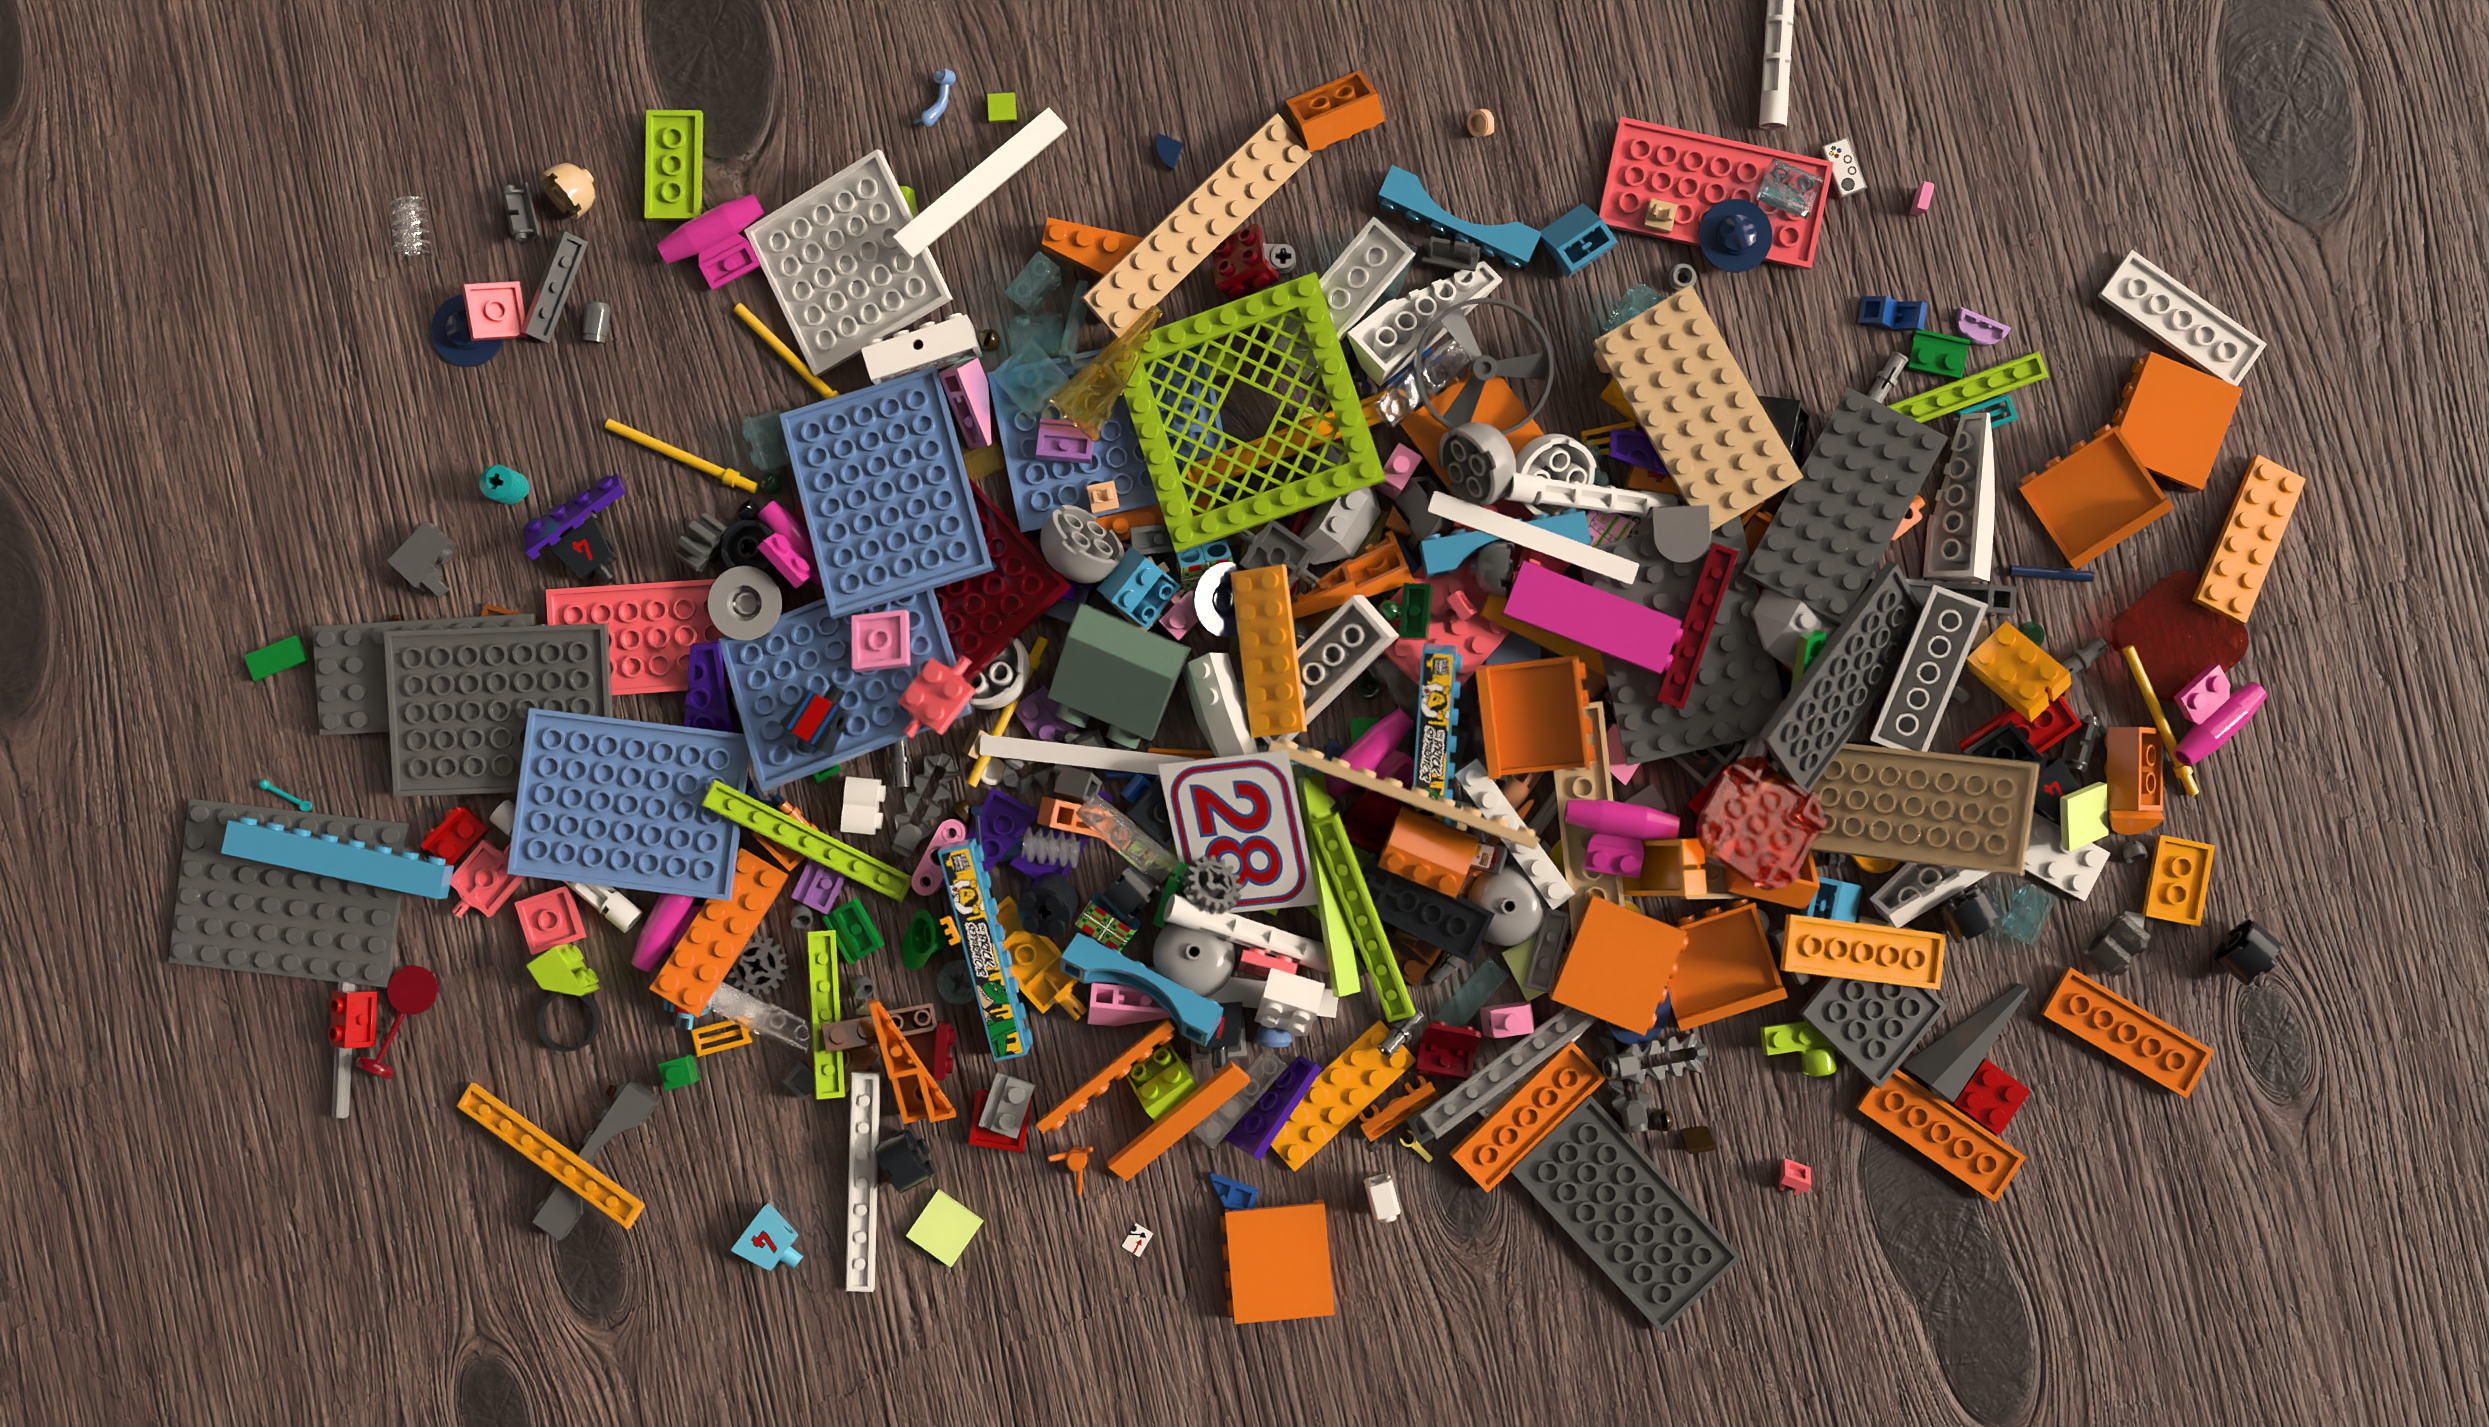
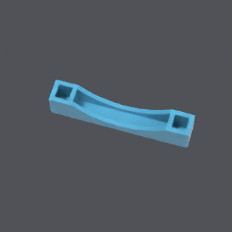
(1509, 241)
(1445, 554)
(1093, 962)

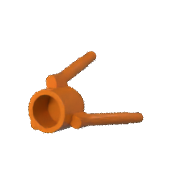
(1075, 1160)

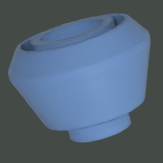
(1272, 1037)

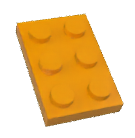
(2178, 880)

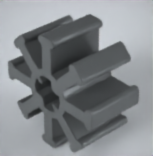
(702, 543)

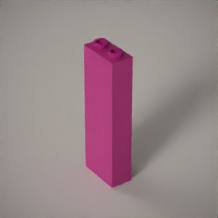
(1592, 618)

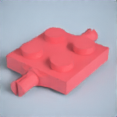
(936, 696)
(484, 880)

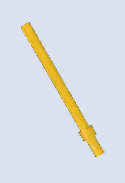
(784, 352)
(729, 477)
(1007, 712)
(2181, 771)

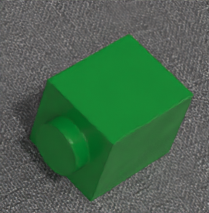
(678, 1072)

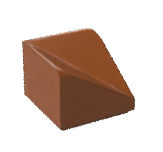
(1398, 523)

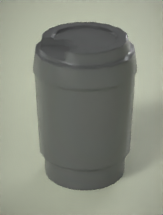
(595, 321)

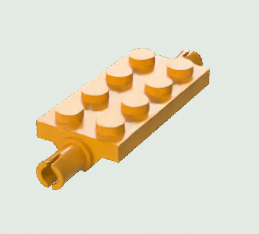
(1037, 964)

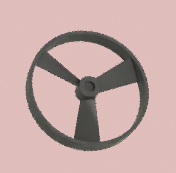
(1484, 368)

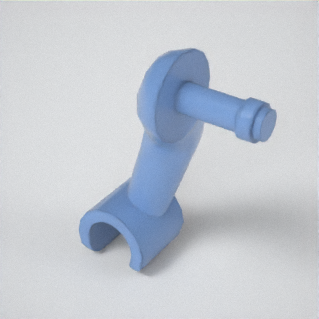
(933, 113)

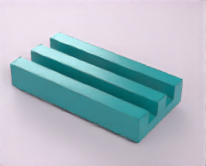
(2008, 408)

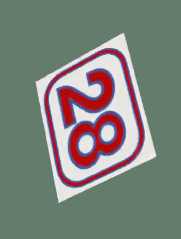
(1248, 816)

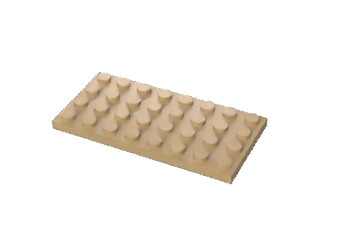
(1697, 407)
(1927, 808)

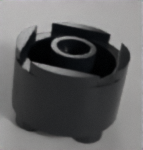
(736, 546)
(1129, 894)
(1048, 905)
(1969, 913)
(2248, 951)
(905, 1159)

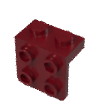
(1242, 265)
(1371, 820)
(934, 1050)
(1447, 1051)

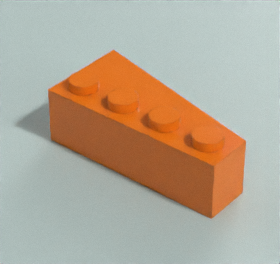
(1086, 246)

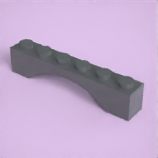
(2000, 598)
(629, 1110)

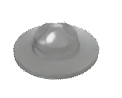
(744, 603)

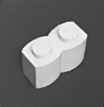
(861, 805)
(1382, 1197)

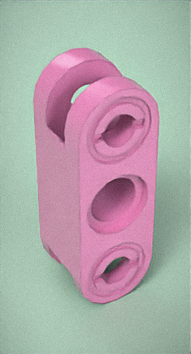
(927, 865)

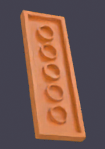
(719, 936)
(2127, 1032)
(1100, 1081)
(1527, 1115)
(1942, 1134)

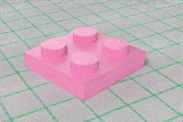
(880, 641)

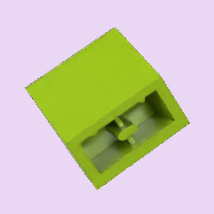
(564, 971)
(1161, 1081)

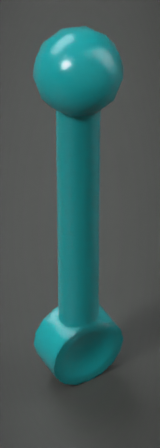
(304, 805)

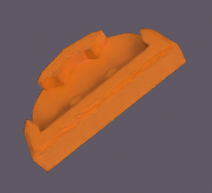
(2134, 822)

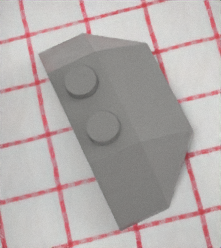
(1341, 525)
(1781, 622)

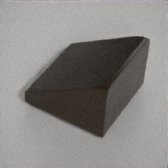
(1697, 1140)

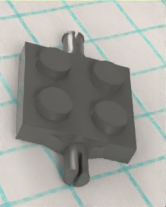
(1279, 547)

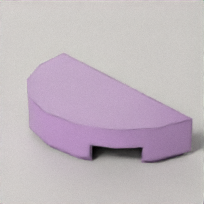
(1980, 329)

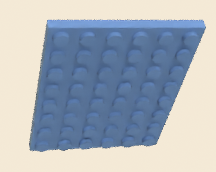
(1117, 456)
(885, 492)
(811, 653)
(625, 805)

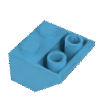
(1577, 239)
(1139, 587)
(1834, 901)

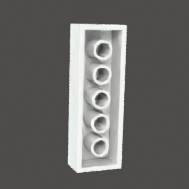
(1338, 655)
(1928, 670)

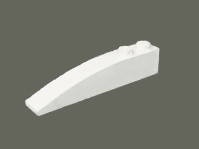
(1391, 334)
(1963, 519)
(1218, 705)

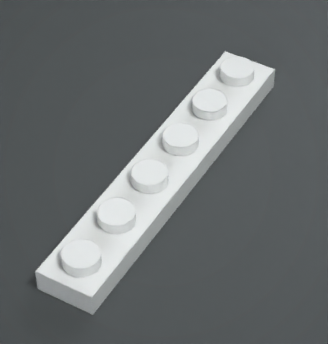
(1533, 862)

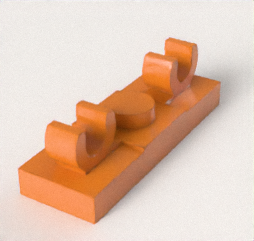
(1398, 1109)

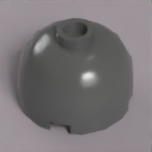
(1494, 568)

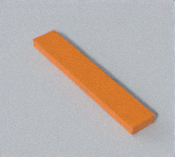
(1178, 1121)

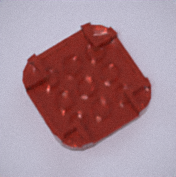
(2177, 635)
(1759, 823)

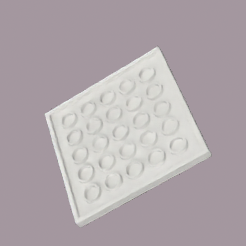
(838, 264)

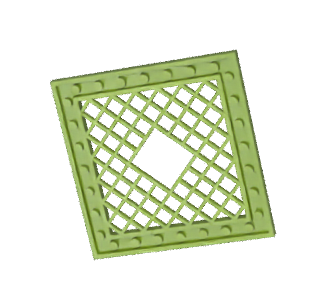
(1364, 465)

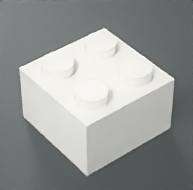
(1289, 1002)

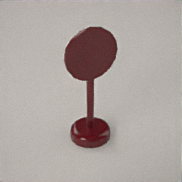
(411, 993)

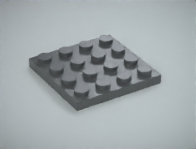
(1872, 1022)

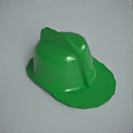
(922, 939)

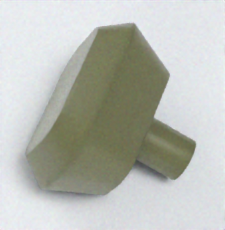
(862, 1011)

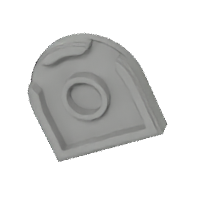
(1682, 531)

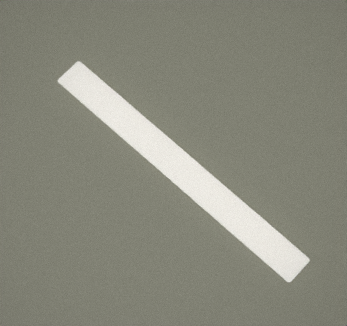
(1533, 537)
(1075, 754)

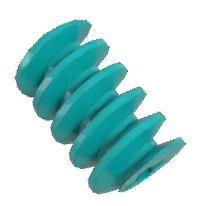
(503, 484)

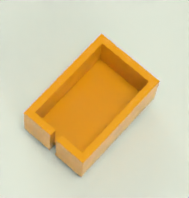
(2018, 671)
(1669, 869)

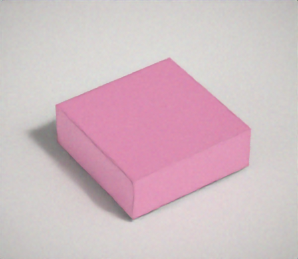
(1922, 198)

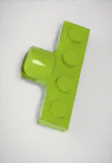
(1800, 1036)

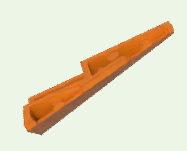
(1372, 573)
(913, 1085)

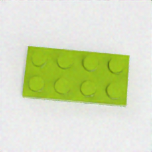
(673, 165)

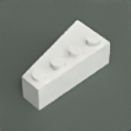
(1918, 889)

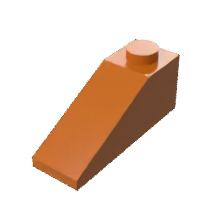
(1063, 816)

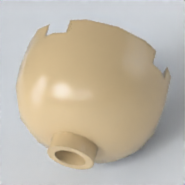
(569, 188)

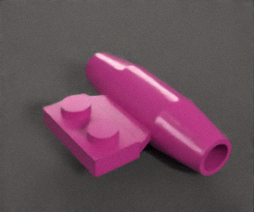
(715, 237)
(789, 546)
(2214, 712)
(1378, 753)
(1618, 833)
(663, 929)

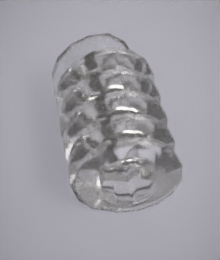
(407, 226)
(1051, 847)

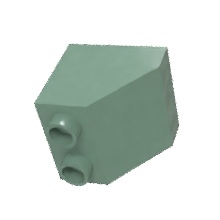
(1116, 675)

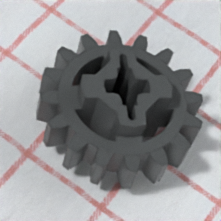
(1212, 885)
(769, 970)

